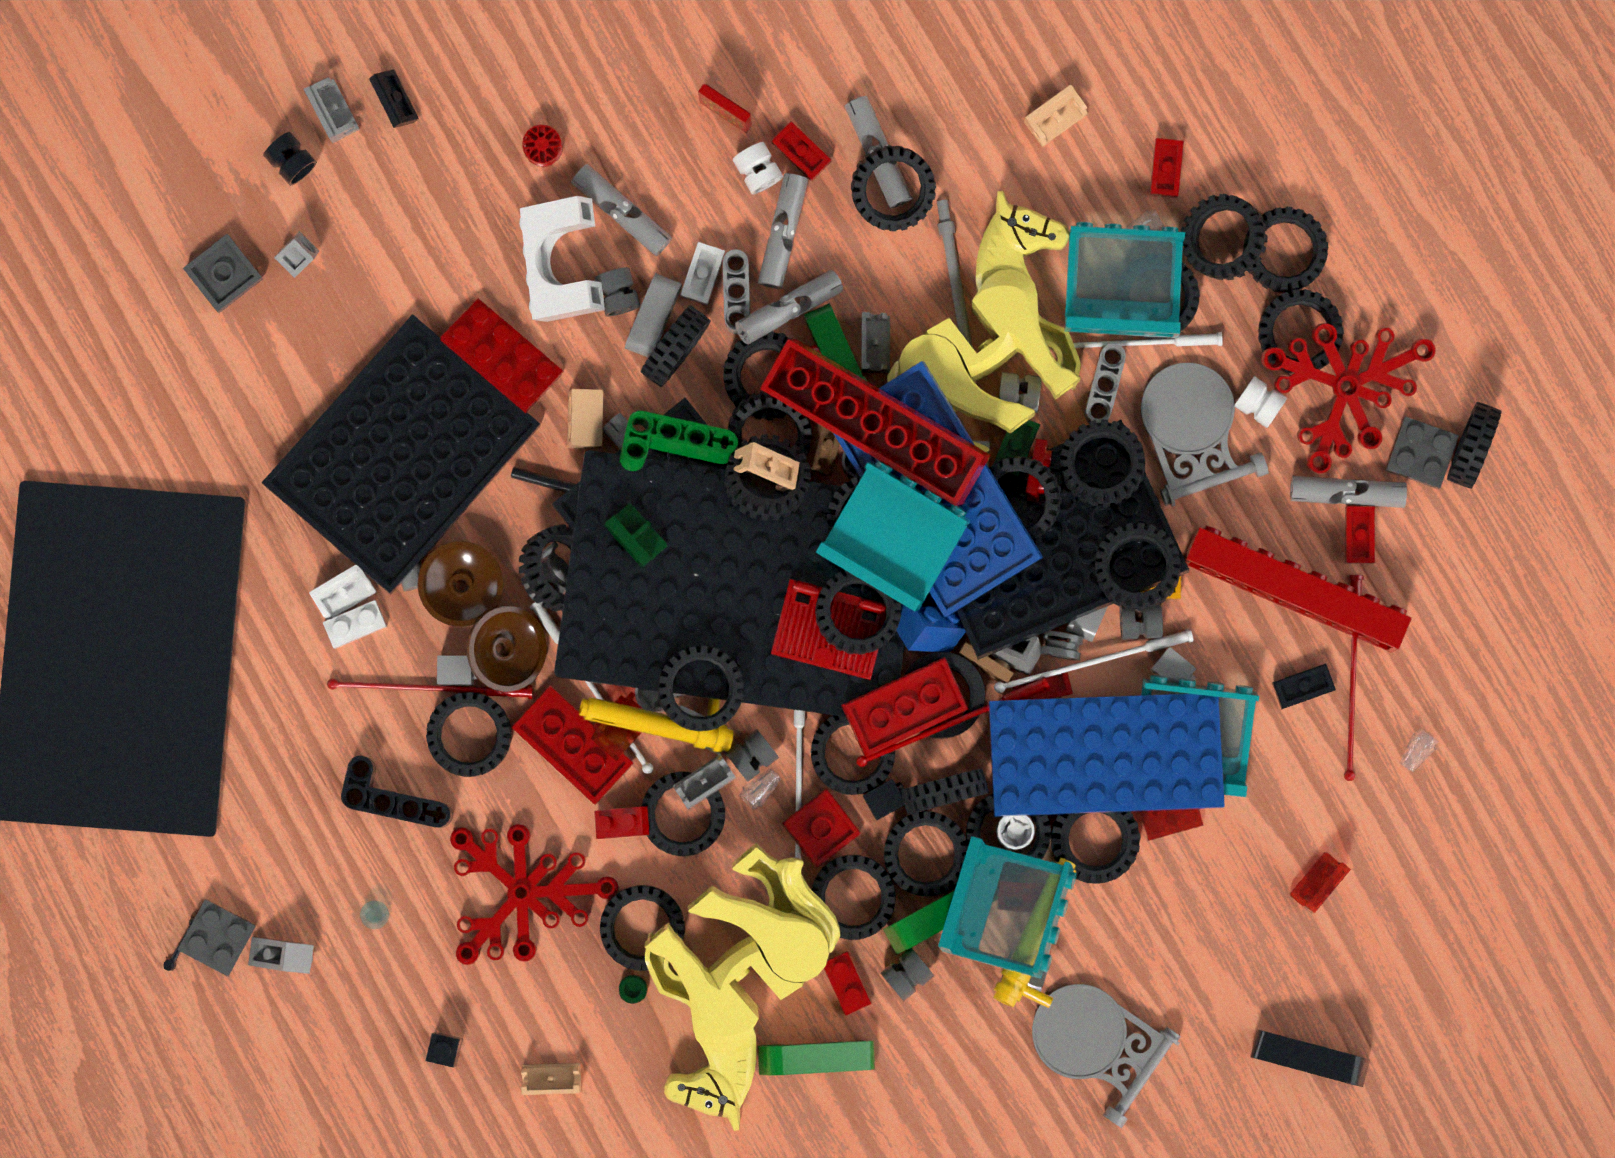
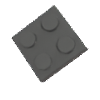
(223, 273)
(1422, 453)
(216, 937)

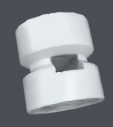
(753, 159)
(1260, 401)
(1015, 831)

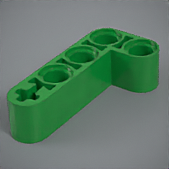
(830, 338)
(679, 444)
(919, 925)
(816, 1058)

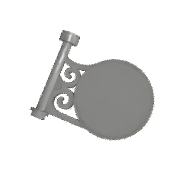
(1189, 414)
(1085, 1037)

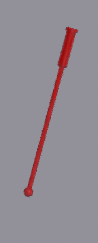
(524, 692)
(1018, 694)
(1349, 775)

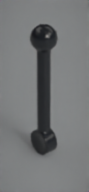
(170, 964)

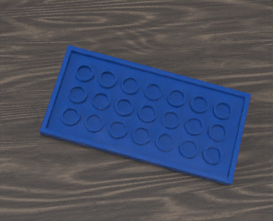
(995, 539)
(1106, 754)

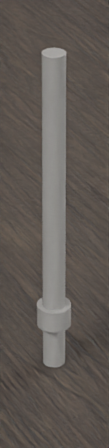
(946, 229)

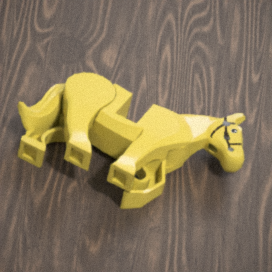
(1009, 312)
(785, 948)

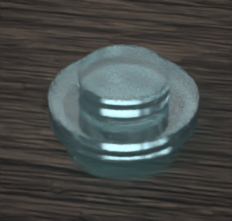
(374, 914)

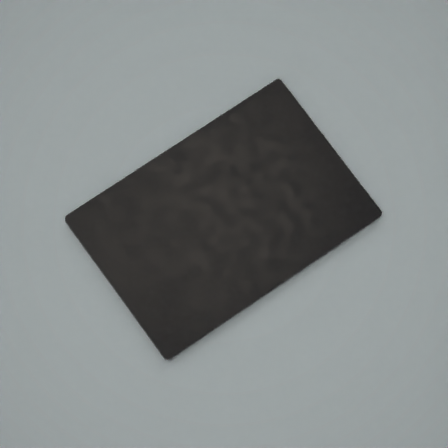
(710, 587)
(118, 657)

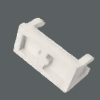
(342, 592)

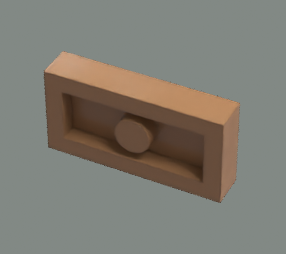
(822, 450)
(995, 669)

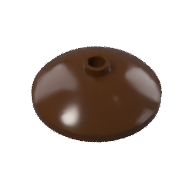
(454, 563)
(521, 651)

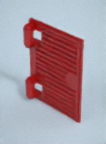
(800, 636)

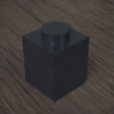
(884, 799)
(444, 1049)

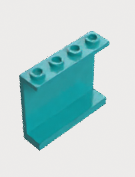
(894, 535)

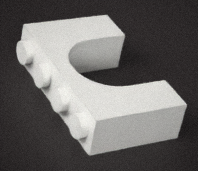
(541, 229)

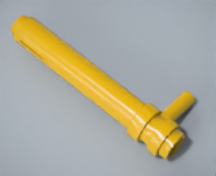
(656, 723)
(1015, 984)

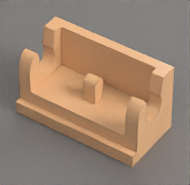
(1056, 115)
(585, 418)
(768, 465)
(551, 1079)

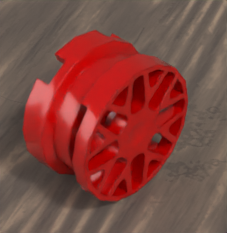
(542, 145)

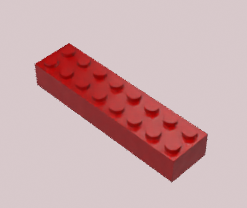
(875, 422)
(1297, 590)

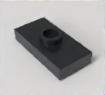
(393, 98)
(1303, 686)

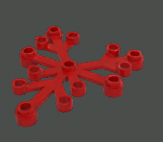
(1376, 371)
(555, 890)

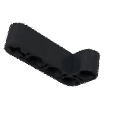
(398, 800)
(1310, 1058)

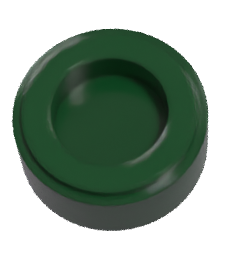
(633, 989)

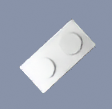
(702, 273)
(354, 624)

